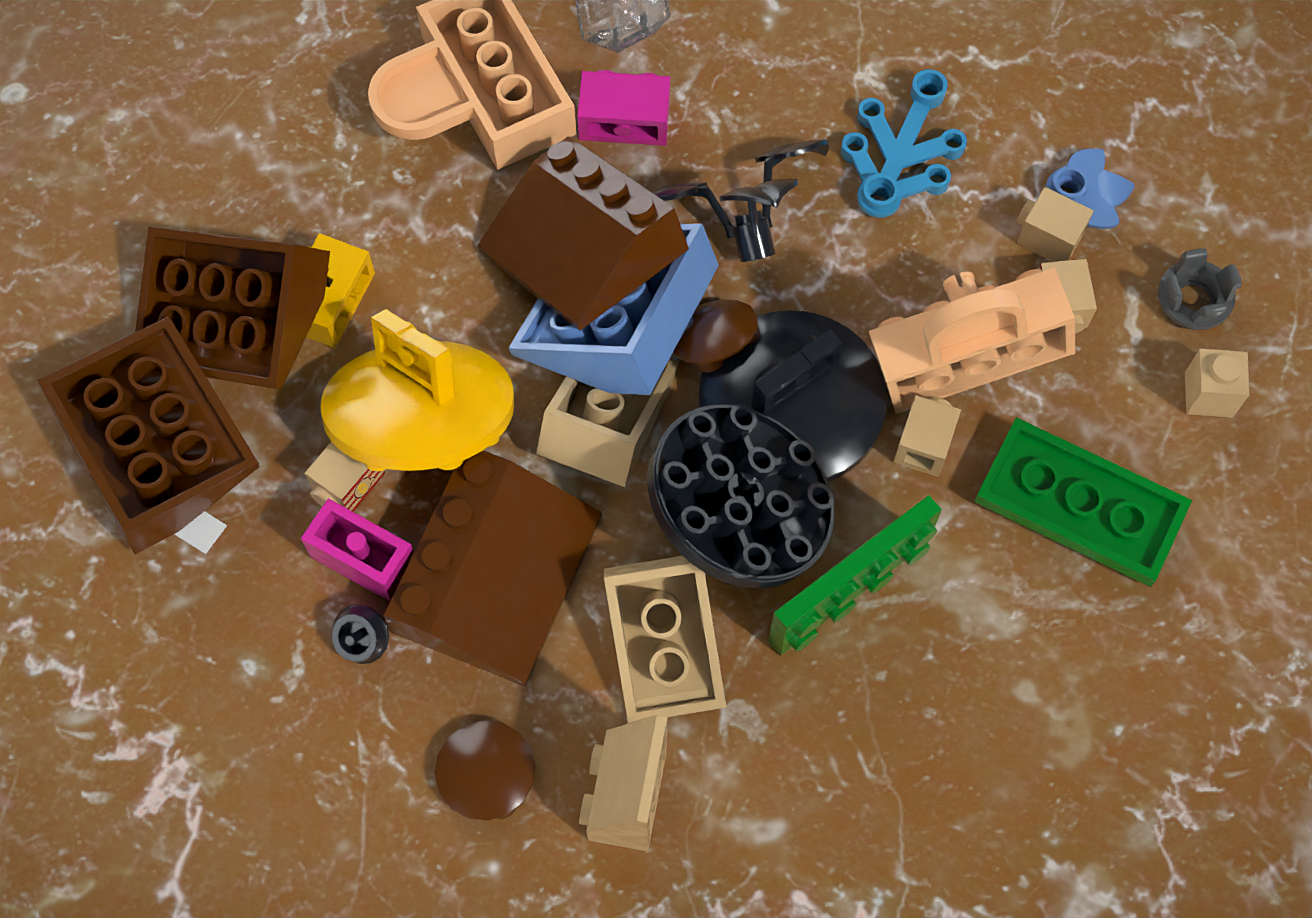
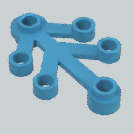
(902, 152)

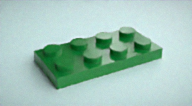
(1083, 502)
(864, 569)

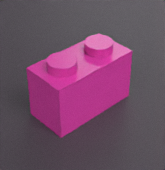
(624, 107)
(357, 549)

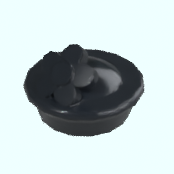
(360, 634)

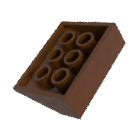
(582, 233)
(233, 300)
(149, 432)
(493, 567)

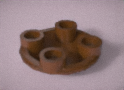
(717, 333)
(485, 770)

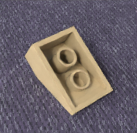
(601, 429)
(664, 638)
(626, 784)

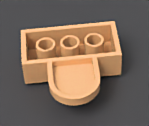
(478, 69)
(975, 336)

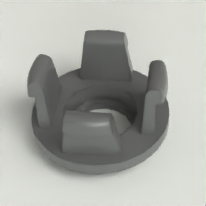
(1196, 271)

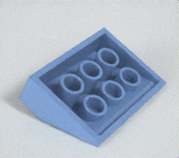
(631, 340)

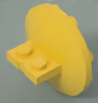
(416, 401)

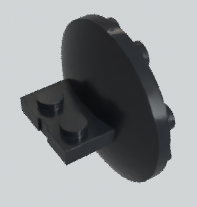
(812, 381)
(740, 496)

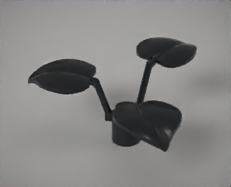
(752, 227)

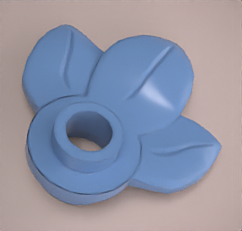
(1092, 186)

